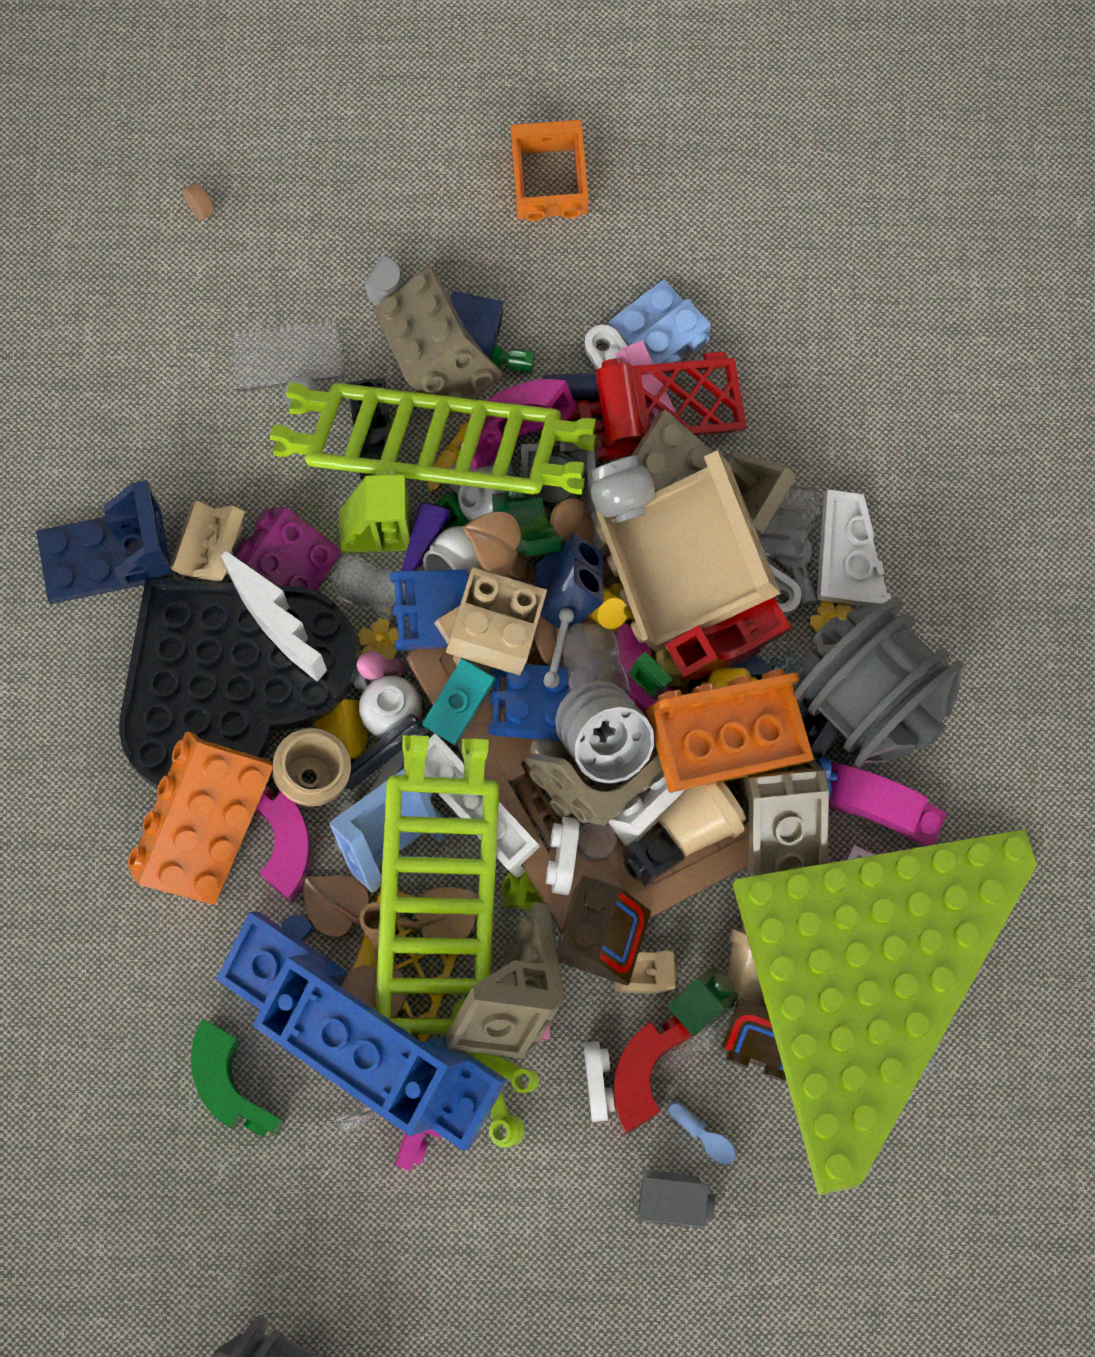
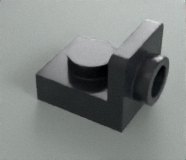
(818, 730)
(651, 857)

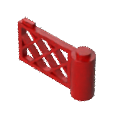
(625, 398)

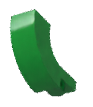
(213, 1078)

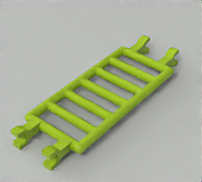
(542, 473)
(413, 780)

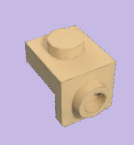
(652, 974)

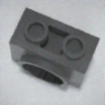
(675, 1200)

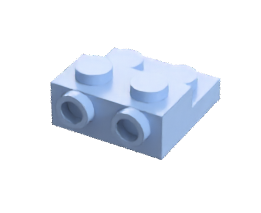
(664, 324)

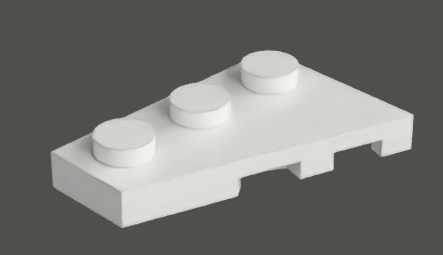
(848, 556)

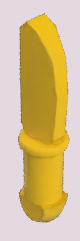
(450, 454)

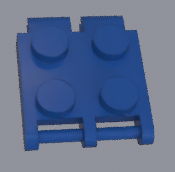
(427, 598)
(527, 703)

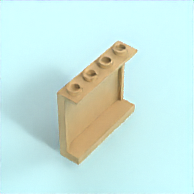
(689, 556)

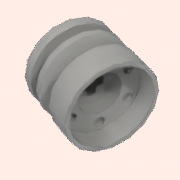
(604, 732)

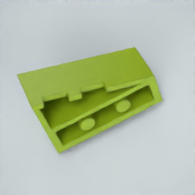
(377, 515)

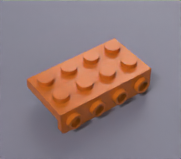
(729, 730)
(198, 819)

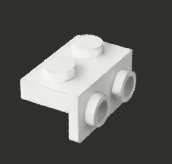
(643, 811)

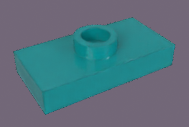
(459, 701)

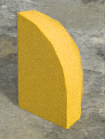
(347, 726)

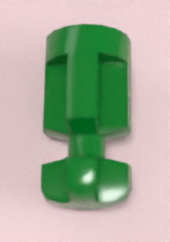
(517, 359)

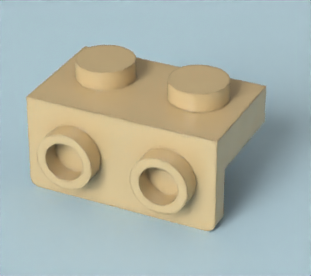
(204, 539)

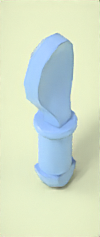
(715, 1144)

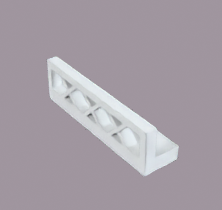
(513, 841)

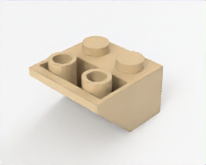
(496, 621)

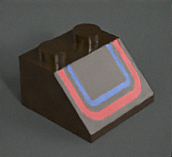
(603, 931)
(752, 1040)

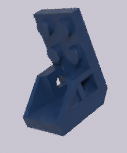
(107, 550)

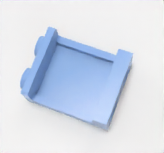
(361, 831)

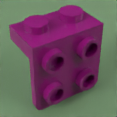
(288, 550)

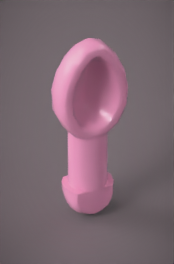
(374, 666)

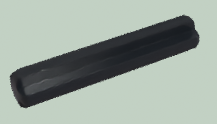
(383, 749)

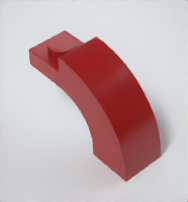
(728, 642)
(632, 1078)

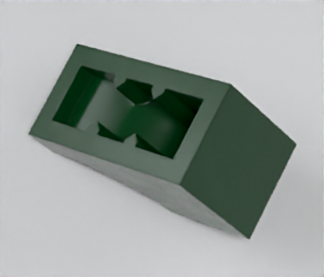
(528, 510)
(704, 1001)

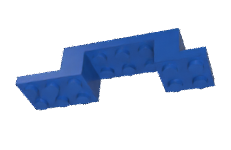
(352, 1044)

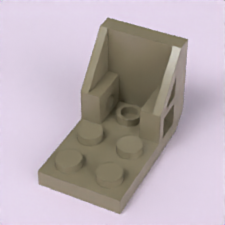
(675, 453)
(785, 817)
(516, 1003)

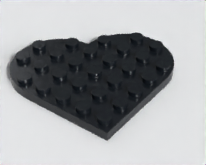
(217, 674)

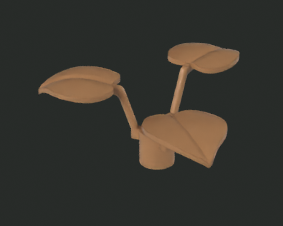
(497, 537)
(341, 900)

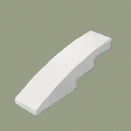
(269, 609)

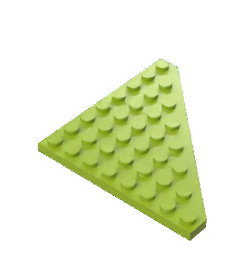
(867, 975)

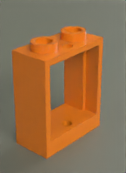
(549, 138)

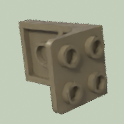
(432, 341)
(587, 798)

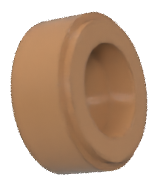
(198, 201)

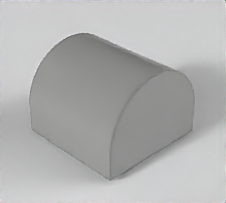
(383, 280)

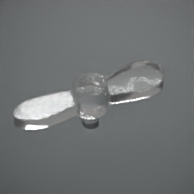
(687, 1050)

